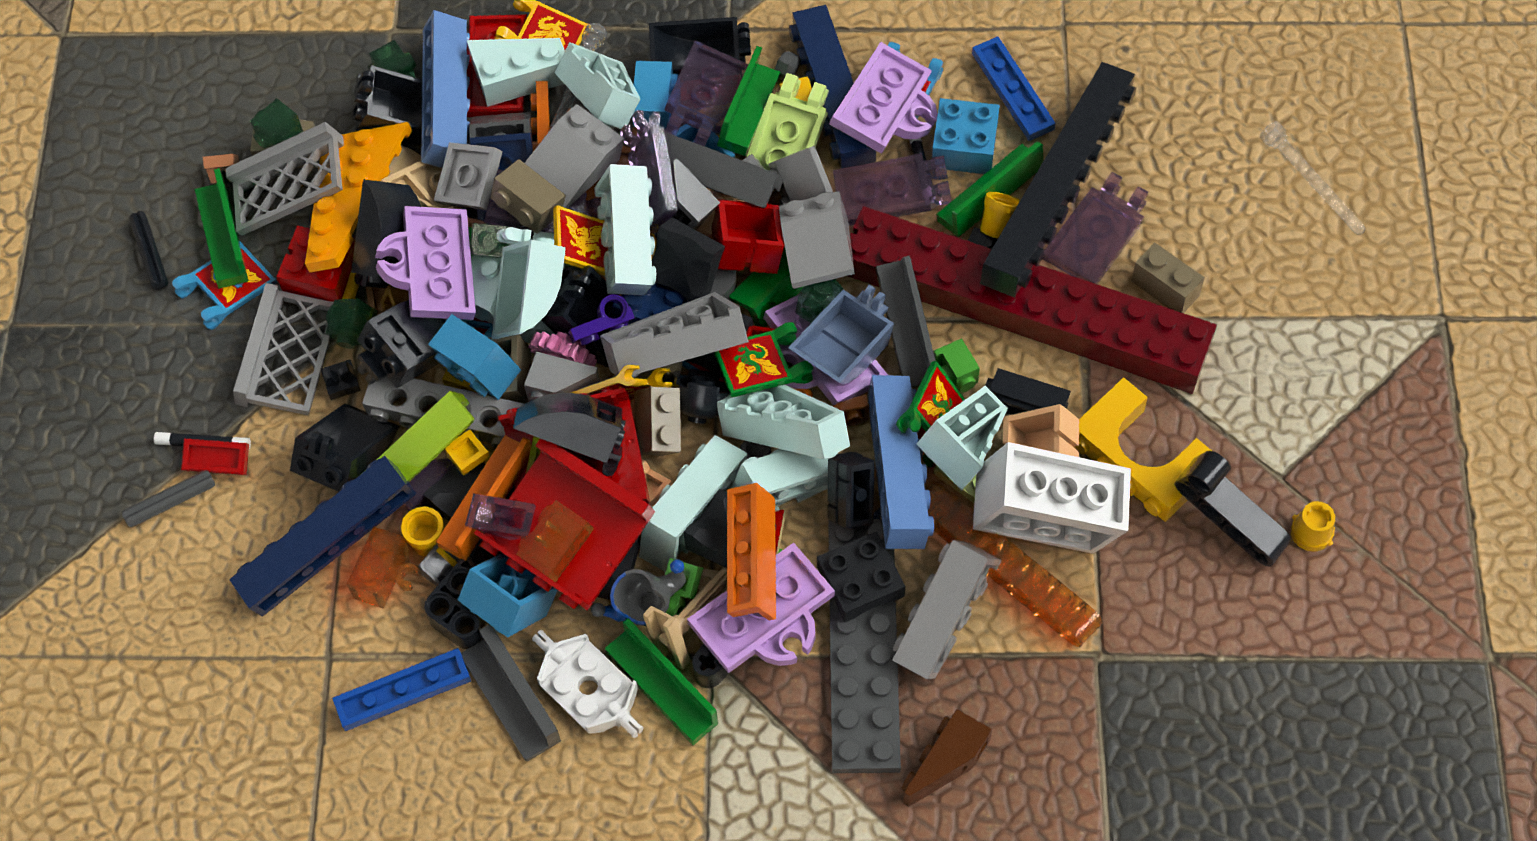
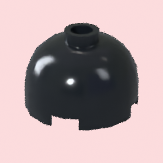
(699, 394)

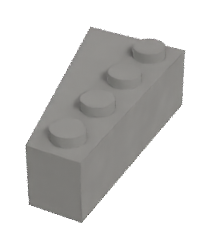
(676, 335)
(943, 608)

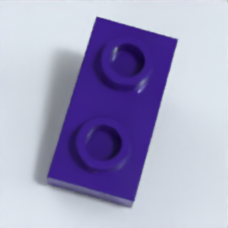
(589, 331)

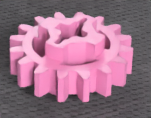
(561, 346)

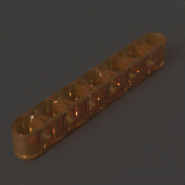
(1017, 571)

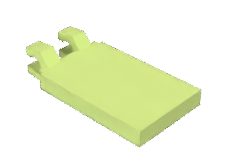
(789, 122)

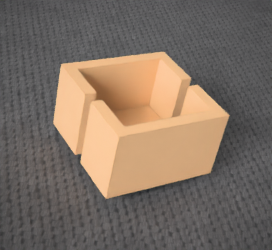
(1044, 428)

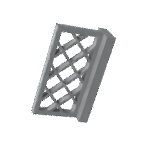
(281, 161)
(258, 351)

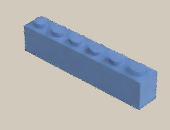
(444, 86)
(898, 465)

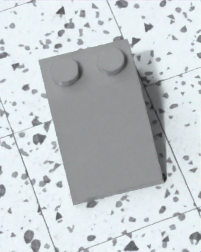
(576, 153)
(816, 239)

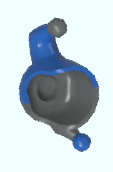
(638, 590)

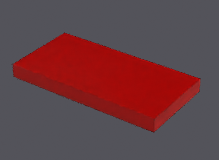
(484, 28)

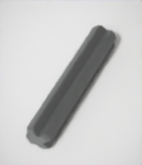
(168, 498)

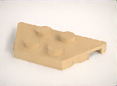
(423, 180)

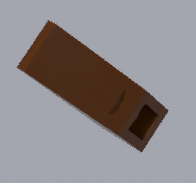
(953, 754)

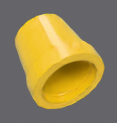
(997, 212)
(1314, 527)
(422, 529)

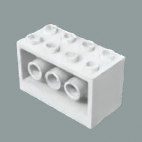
(1052, 498)

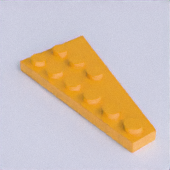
(335, 217)

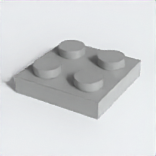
(468, 176)

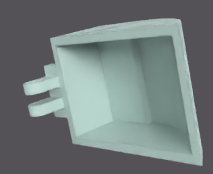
(527, 281)

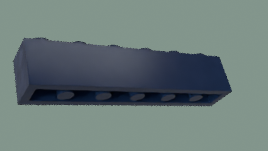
(827, 65)
(322, 536)

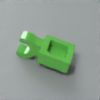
(689, 590)

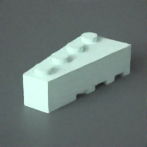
(626, 229)
(785, 421)
(687, 499)

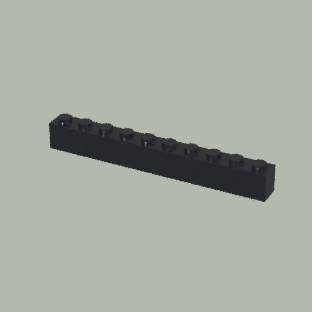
(1058, 180)

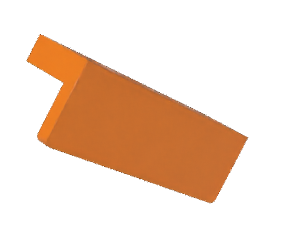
(495, 481)
(751, 552)

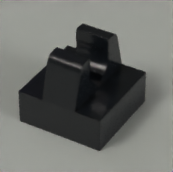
(340, 379)

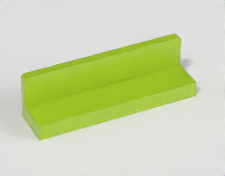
(430, 435)

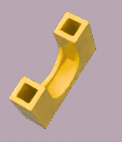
(1099, 441)

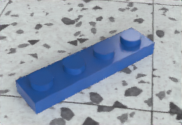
(1013, 88)
(401, 689)

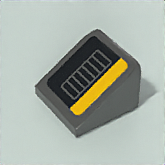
(437, 565)

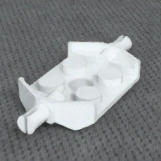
(577, 661)

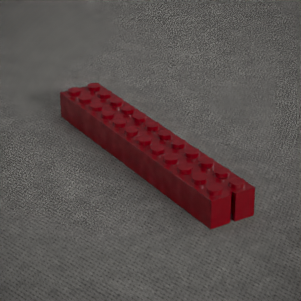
(1050, 310)

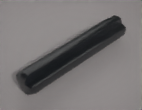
(148, 250)

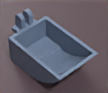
(846, 335)

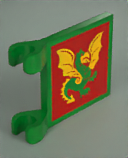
(761, 363)
(932, 400)

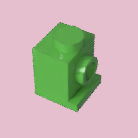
(958, 365)

